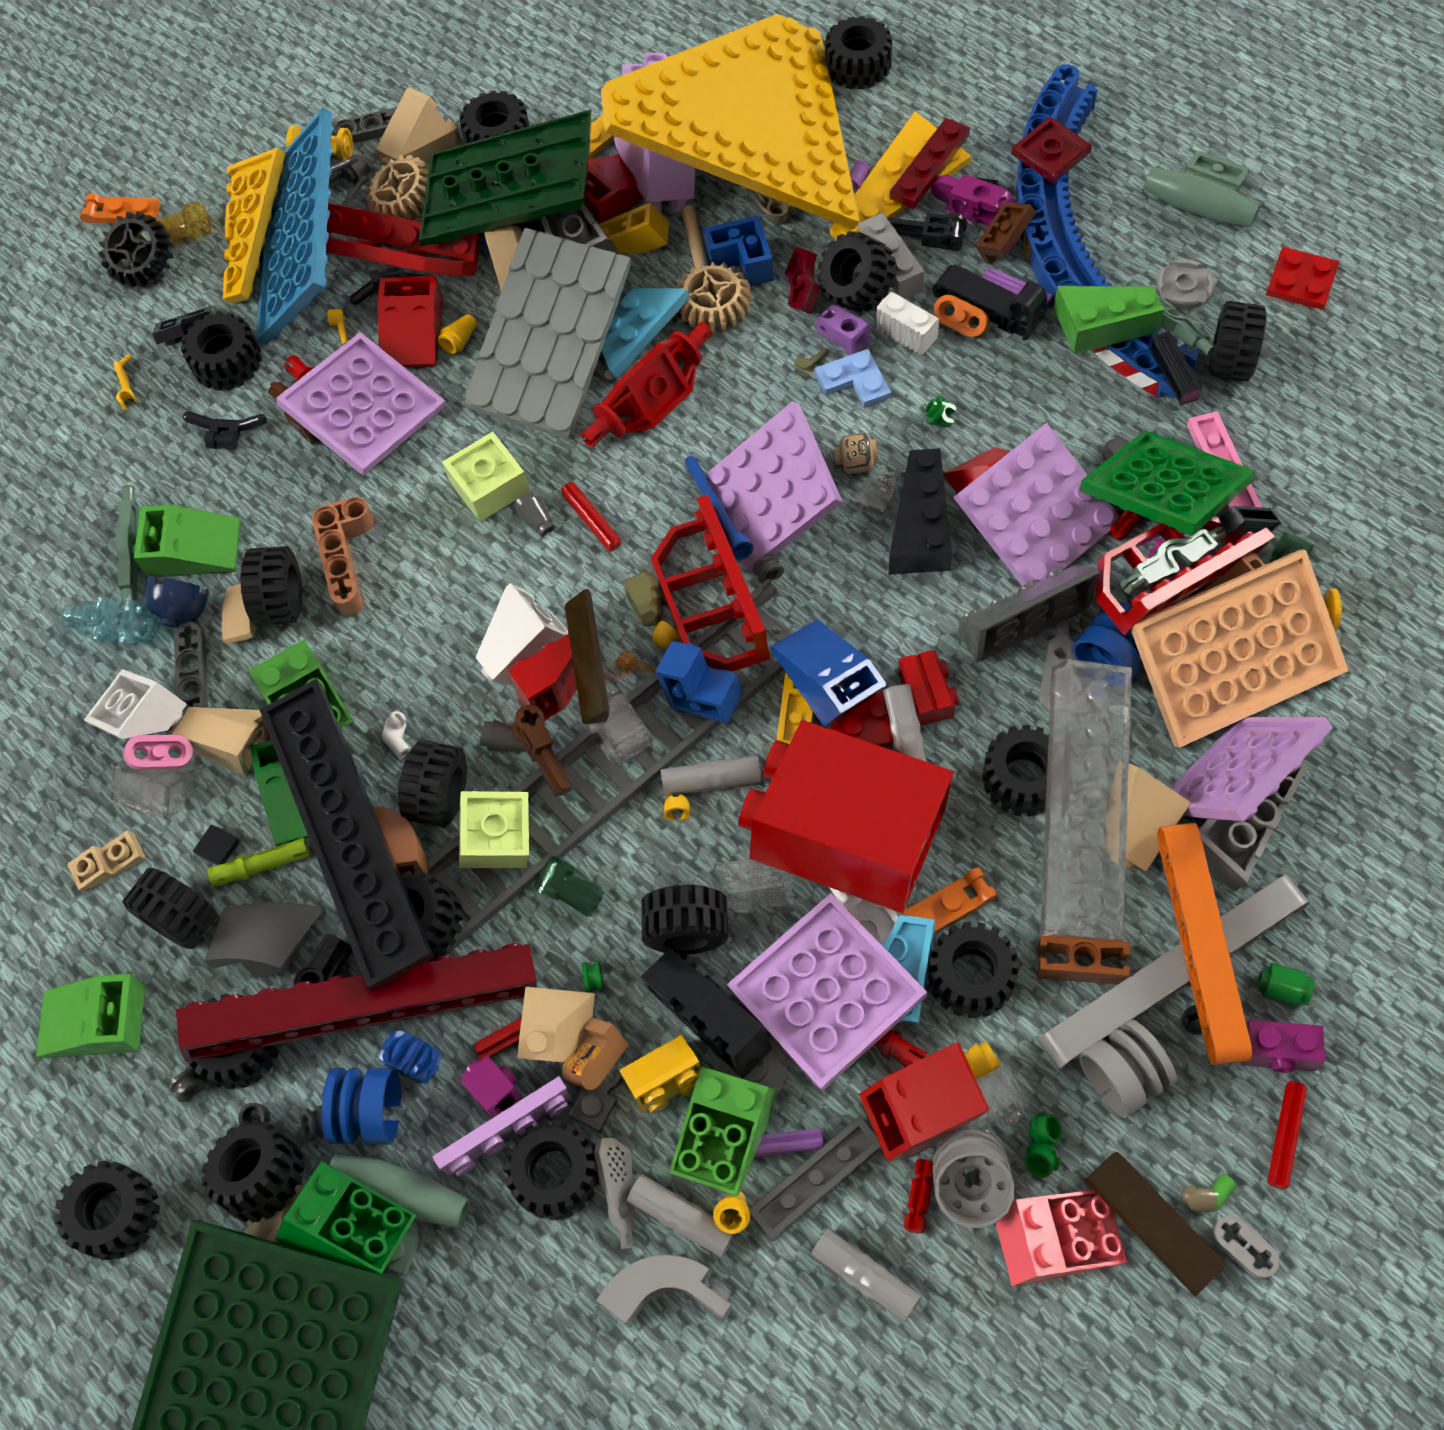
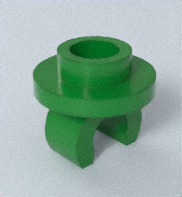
(936, 412)

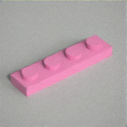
(1212, 437)

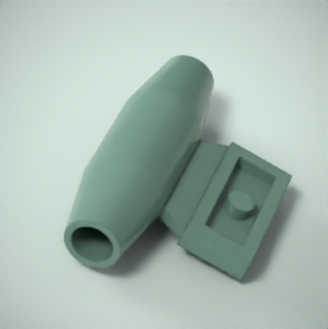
(1206, 189)
(416, 1192)

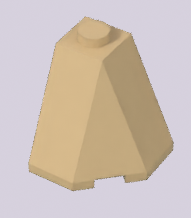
(416, 130)
(502, 246)
(223, 735)
(1148, 808)

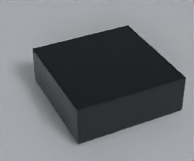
(216, 845)

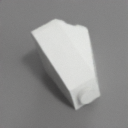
(516, 633)

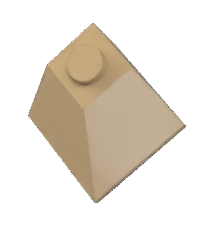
(553, 1023)

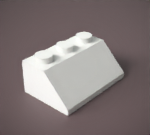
(135, 707)

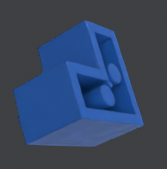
(741, 245)
(694, 686)

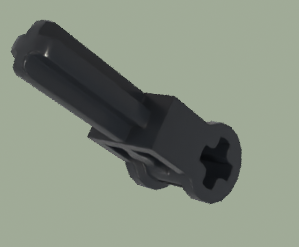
(935, 231)

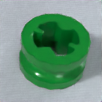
(592, 976)

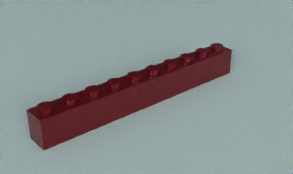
(348, 1004)

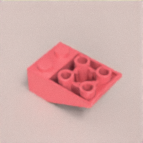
(1059, 1237)

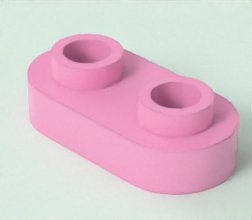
(156, 751)

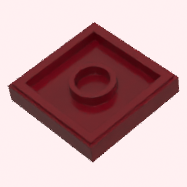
(1051, 149)

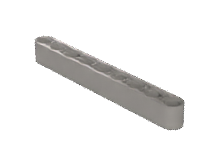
(1167, 974)

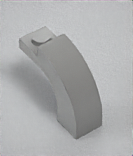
(657, 1275)

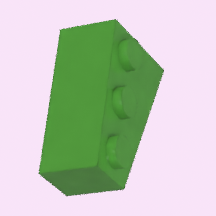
(1106, 314)

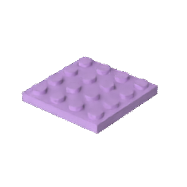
(361, 403)
(775, 484)
(1034, 508)
(1248, 765)
(826, 991)

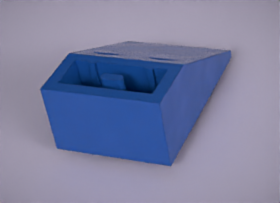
(827, 671)

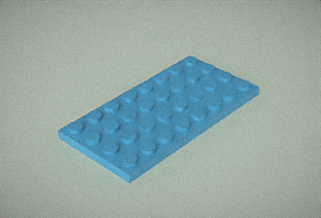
(297, 232)

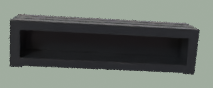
(1175, 368)
(1245, 519)

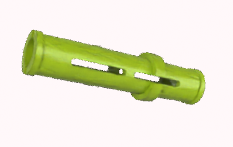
(252, 864)

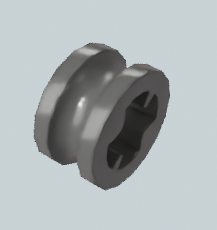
(767, 568)
(187, 1085)
(312, 1123)

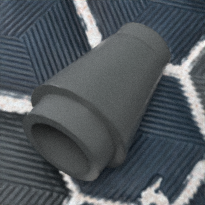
(533, 512)
(499, 737)

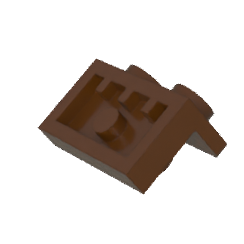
(1004, 230)

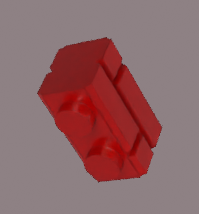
(929, 686)

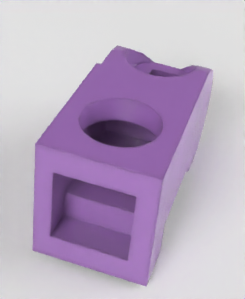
(844, 329)

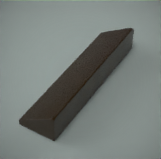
(587, 659)
(1156, 1223)

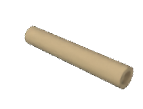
(694, 236)

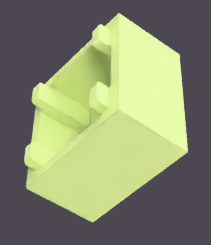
(486, 476)
(493, 829)

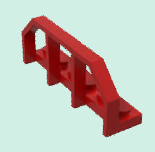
(399, 232)
(1188, 580)
(733, 584)

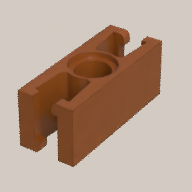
(1091, 948)

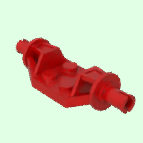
(650, 387)

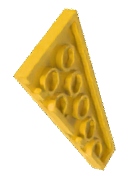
(247, 218)

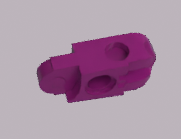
(971, 197)

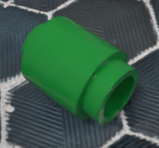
(1286, 985)

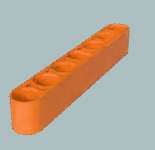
(1204, 945)

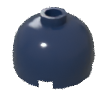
(174, 601)

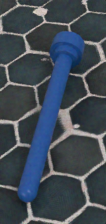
(739, 543)

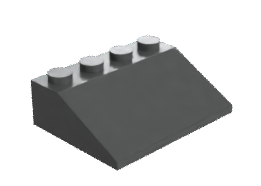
(1028, 611)

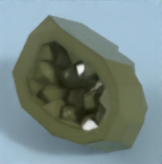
(644, 598)

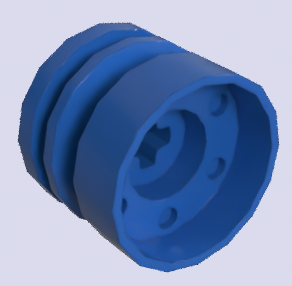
(1106, 644)
(356, 1105)

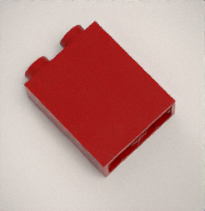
(846, 814)

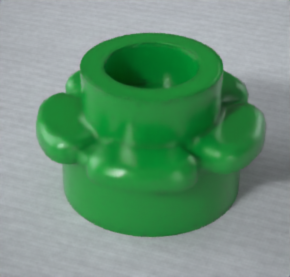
(1045, 1128)
(1036, 1165)

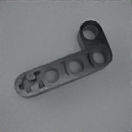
(1010, 311)

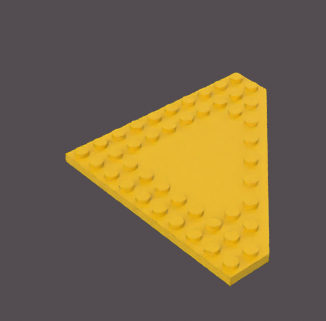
(747, 111)

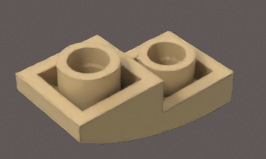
(235, 621)
(103, 863)

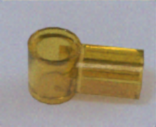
(190, 222)

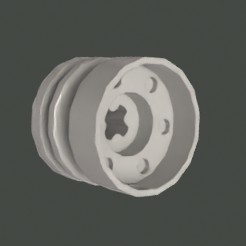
(1131, 1064)
(978, 1197)

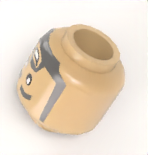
(857, 453)

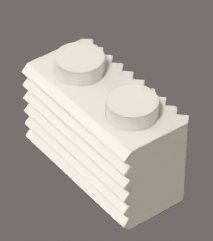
(907, 323)

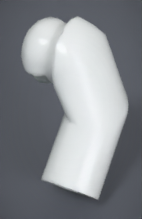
(393, 734)

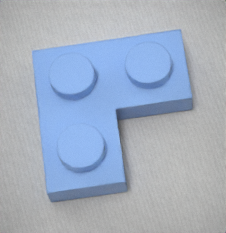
(858, 371)

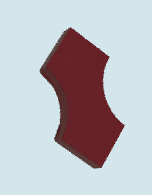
(802, 280)

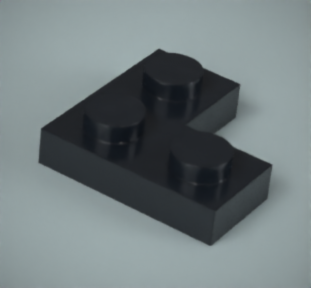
(173, 329)

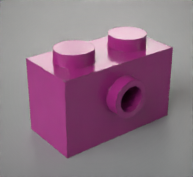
(1286, 1046)
(491, 1086)

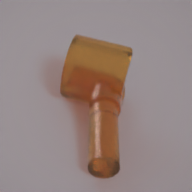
(629, 660)

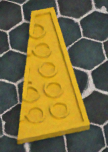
(875, 190)

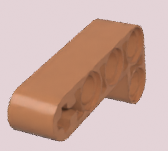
(343, 525)

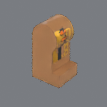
(594, 1055)

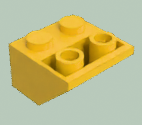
(662, 1075)

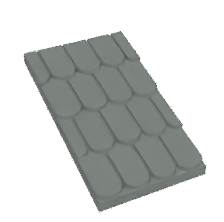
(547, 333)

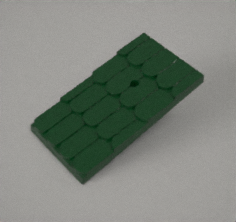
(507, 179)

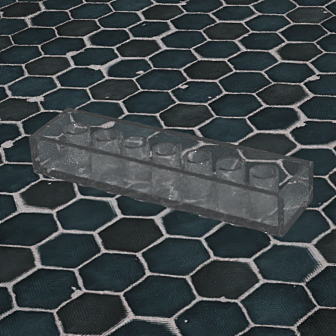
(1086, 801)

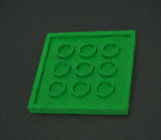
(1168, 482)

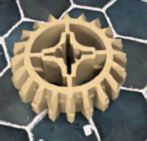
(399, 188)
(716, 296)

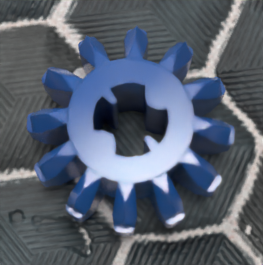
(410, 1056)

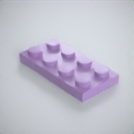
(491, 1135)

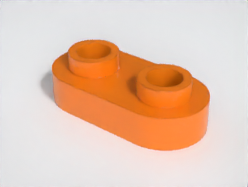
(962, 316)

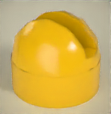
(664, 634)
(676, 803)

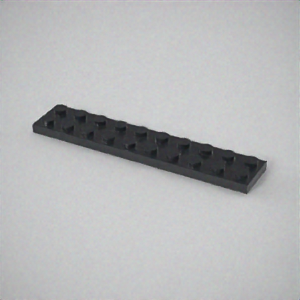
(346, 836)

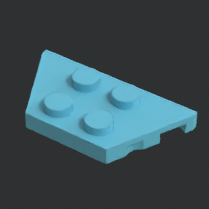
(637, 322)

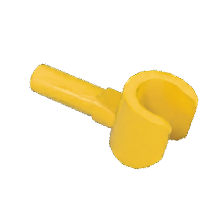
(336, 318)

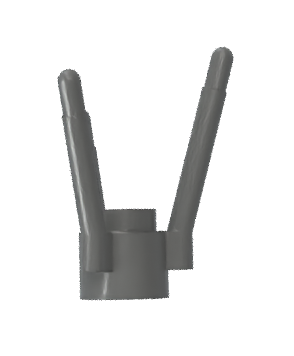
(352, 169)

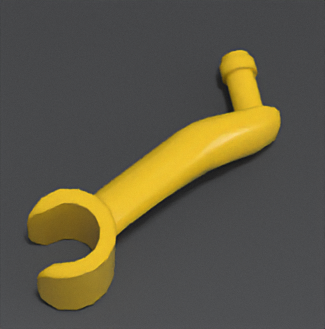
(126, 392)

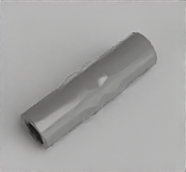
(904, 721)
(711, 775)
(679, 1214)
(866, 1275)

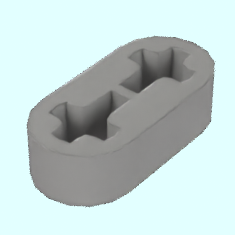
(1251, 1240)

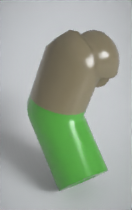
(1209, 1198)

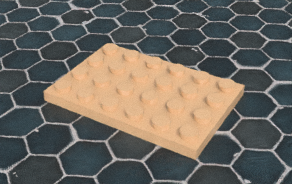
(1239, 648)

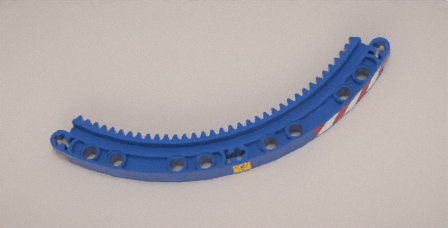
(1053, 239)

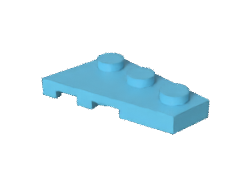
(911, 946)

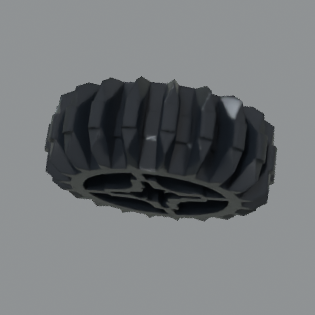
(127, 243)

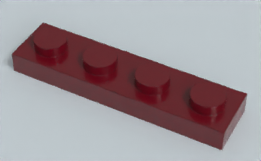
(929, 163)

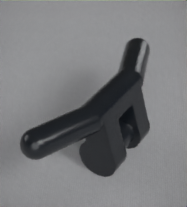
(373, 285)
(234, 427)

